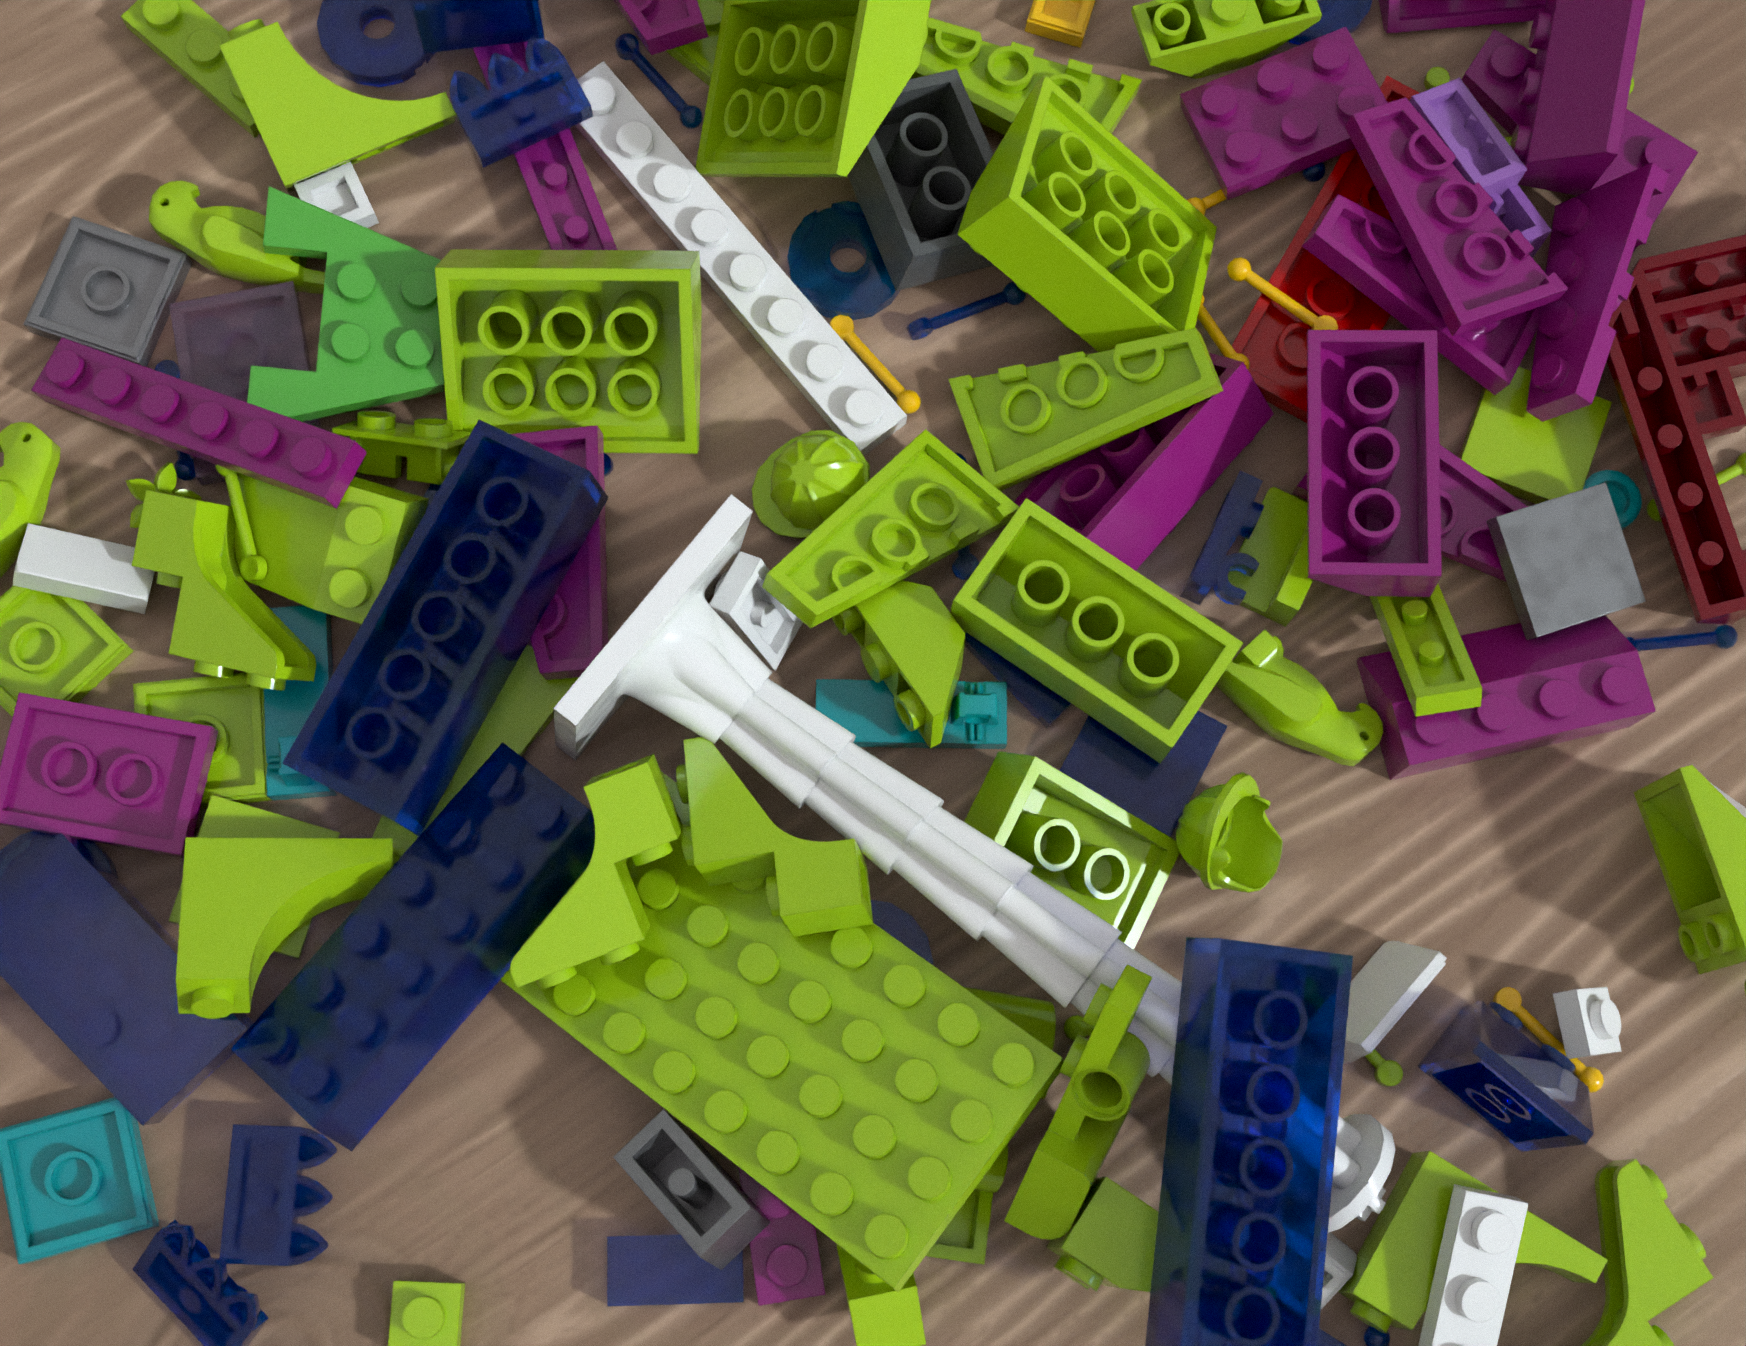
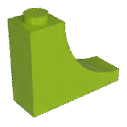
(309, 119)
(249, 897)
(1403, 1246)

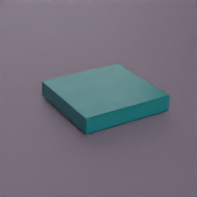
(75, 1180)

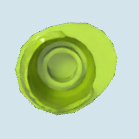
(807, 482)
(1230, 837)

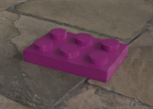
(1281, 112)
(104, 774)

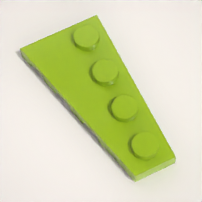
(1066, 407)
(892, 527)

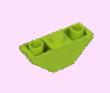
(1218, 35)
(913, 648)

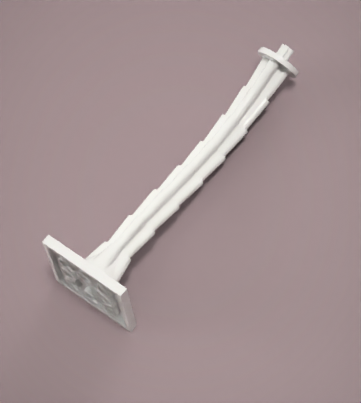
(704, 676)

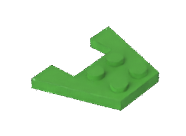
(375, 317)

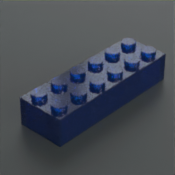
(448, 627)
(421, 949)
(1249, 1146)

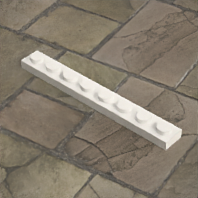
(736, 264)

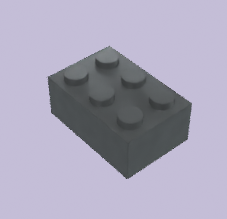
(919, 180)

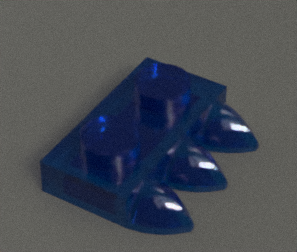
(520, 104)
(270, 1194)
(199, 1288)

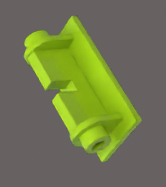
(428, 445)

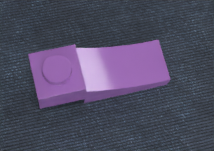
(1482, 155)

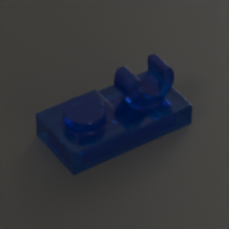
(1236, 517)

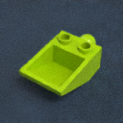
(1703, 862)

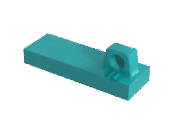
(290, 709)
(868, 711)

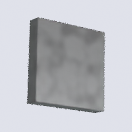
(108, 291)
(1566, 561)

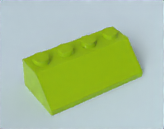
(1093, 630)

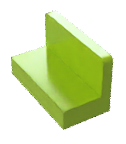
(1282, 554)

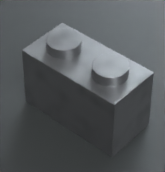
(691, 1190)

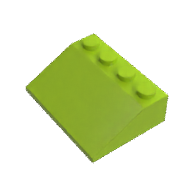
(805, 83)
(1088, 226)
(574, 343)

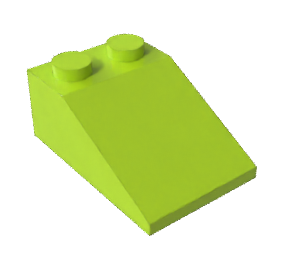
(329, 554)
(1075, 840)
(1109, 1240)

